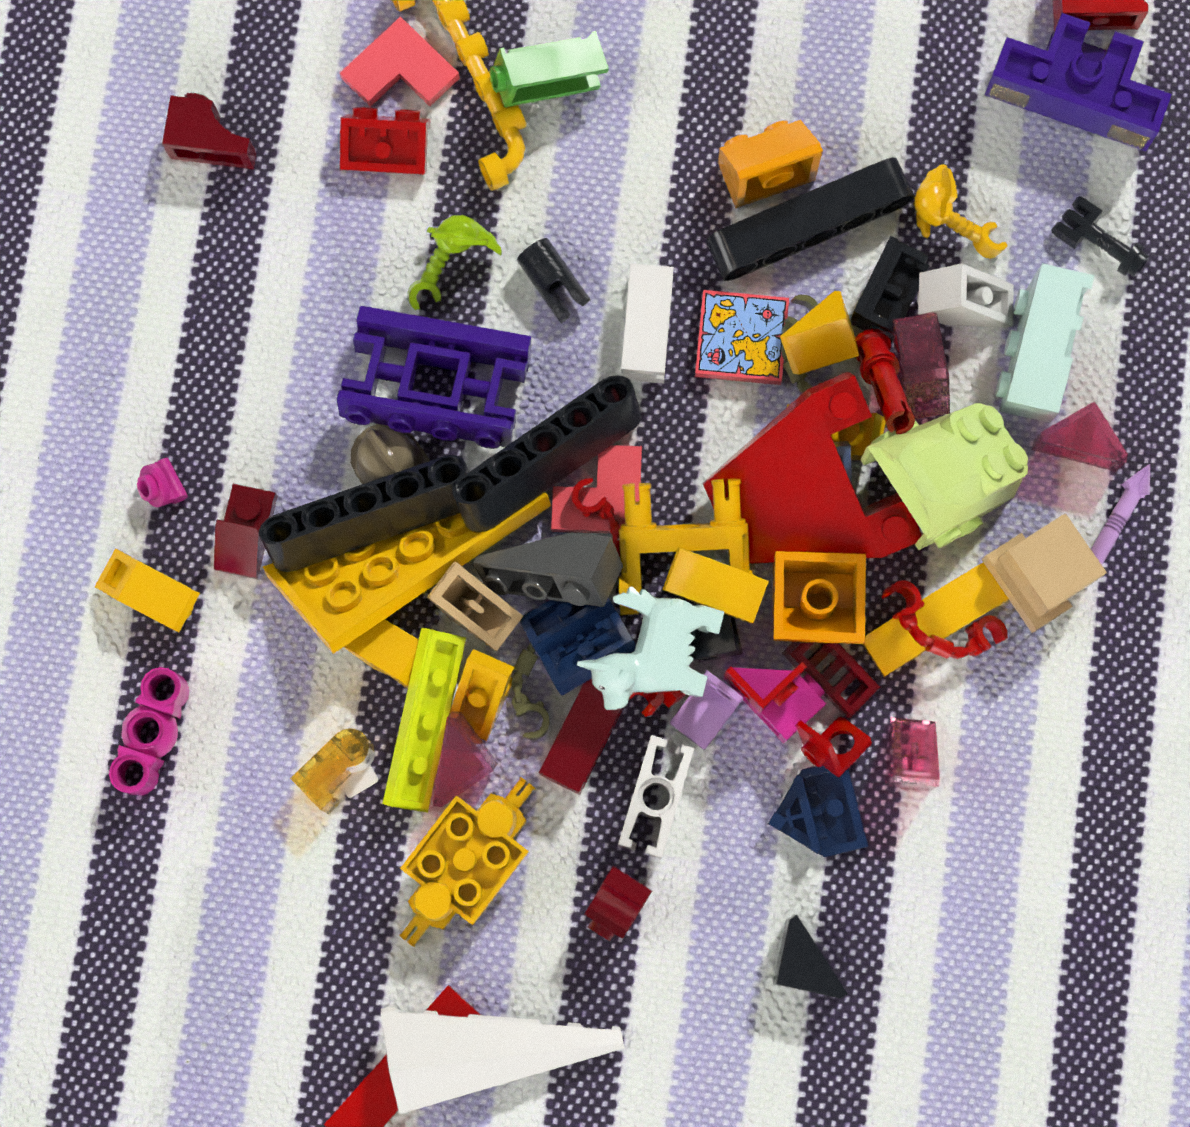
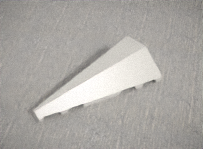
(453, 1056)

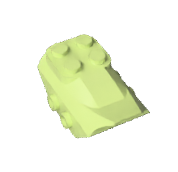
(951, 470)

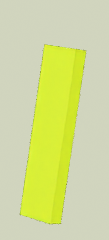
(424, 720)

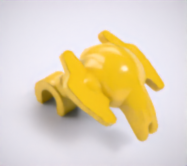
(935, 207)

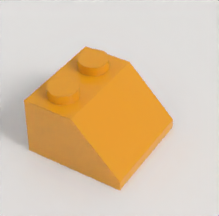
(769, 162)
(819, 597)

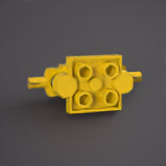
(465, 860)

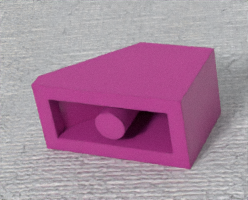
(800, 706)

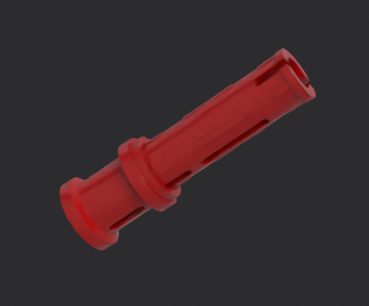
(880, 369)

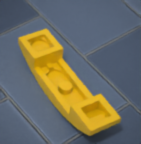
(942, 616)

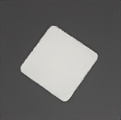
(359, 781)

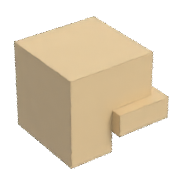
(1044, 571)

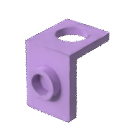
(704, 716)

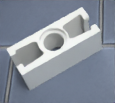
(647, 323)
(647, 779)

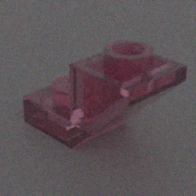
(922, 364)

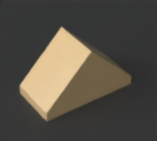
(474, 606)

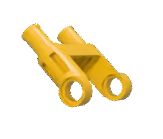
(644, 536)

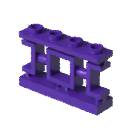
(442, 346)

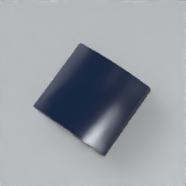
(574, 633)

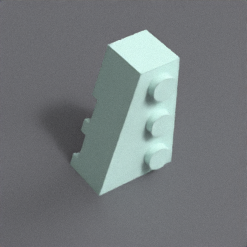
(1042, 343)

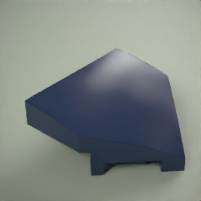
(822, 813)

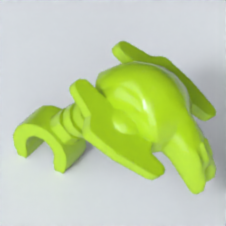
(451, 237)

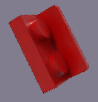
(384, 142)

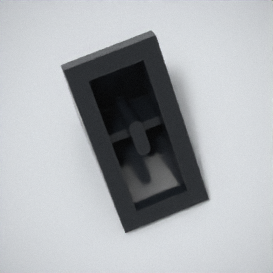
(803, 964)

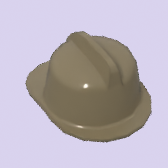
(384, 451)

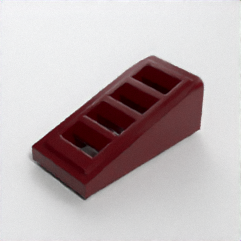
(842, 658)

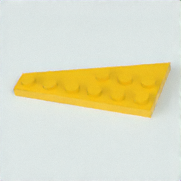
(368, 584)

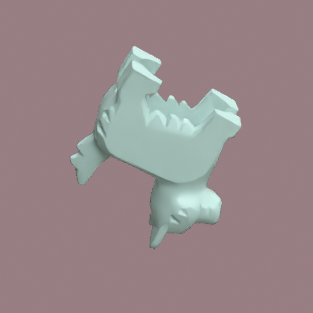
(660, 653)

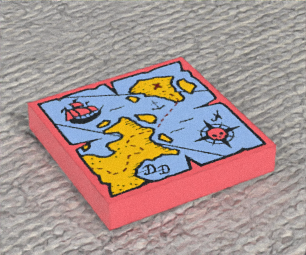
(741, 337)

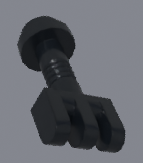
(1130, 259)

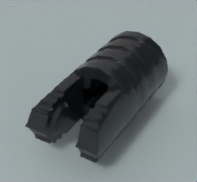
(548, 273)

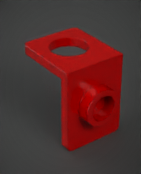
(779, 694)
(820, 751)

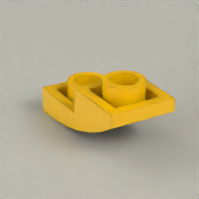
(715, 585)

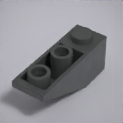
(557, 568)

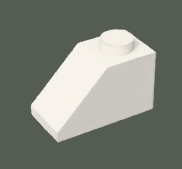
(965, 297)

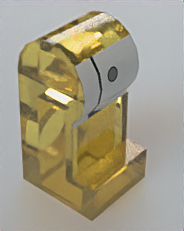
(332, 766)

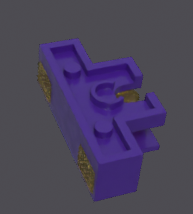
(1081, 84)

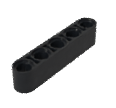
(809, 219)
(547, 453)
(363, 514)

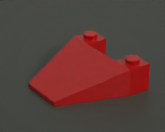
(799, 490)

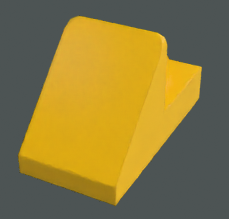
(482, 691)

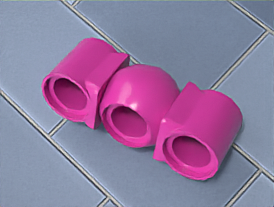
(135, 749)

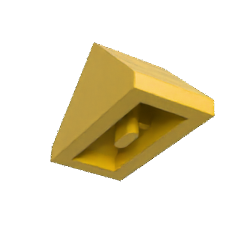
(820, 337)

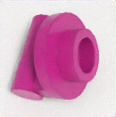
(160, 484)

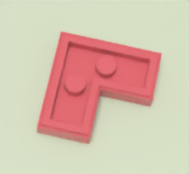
(397, 56)
(615, 468)

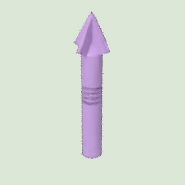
(1135, 488)

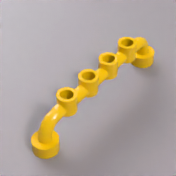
(506, 119)

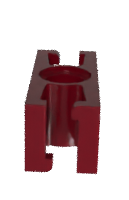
(580, 740)

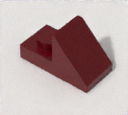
(237, 538)

